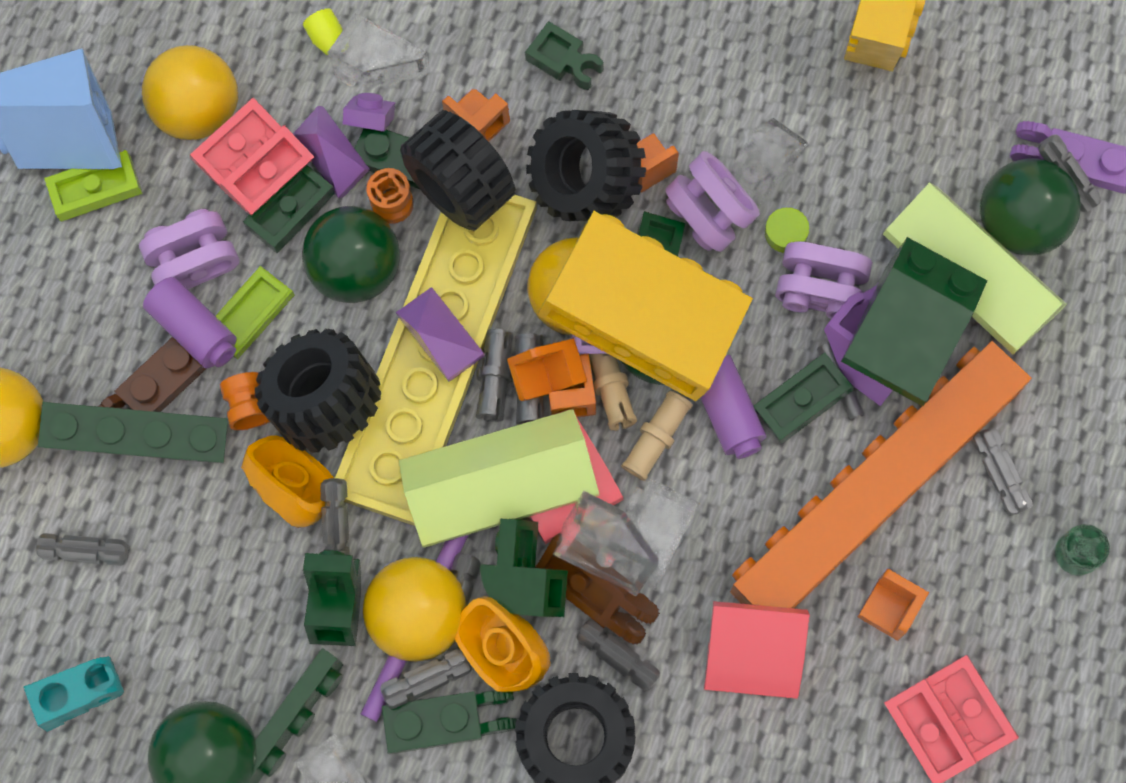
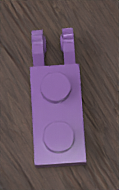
(1100, 160)

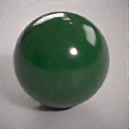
(1030, 206)
(350, 254)
(202, 746)

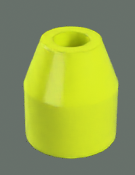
(323, 29)

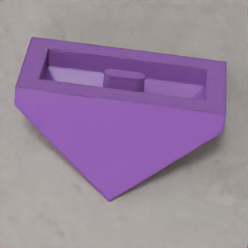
(332, 151)
(440, 334)

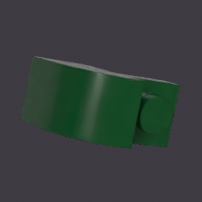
(515, 579)
(332, 598)

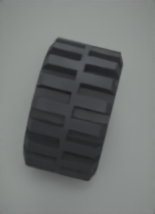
(557, 164)
(458, 170)
(318, 390)
(567, 694)

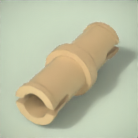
(612, 386)
(657, 435)

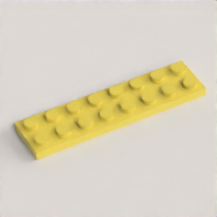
(416, 399)

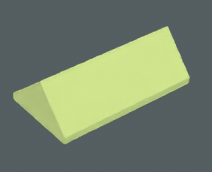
(1014, 299)
(497, 478)

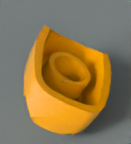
(286, 479)
(501, 646)

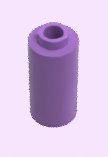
(190, 323)
(733, 413)

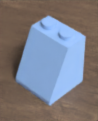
(57, 116)

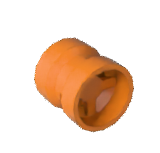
(394, 204)
(240, 393)

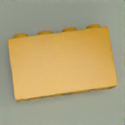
(646, 306)

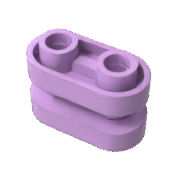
(689, 201)
(189, 249)
(802, 291)

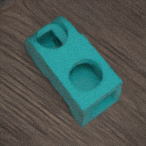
(73, 692)

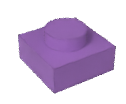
(368, 112)

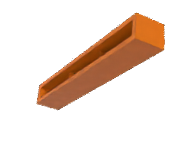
(883, 482)

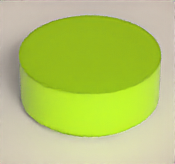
(786, 226)

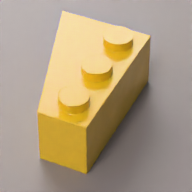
(883, 32)

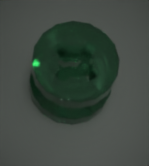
(1089, 543)

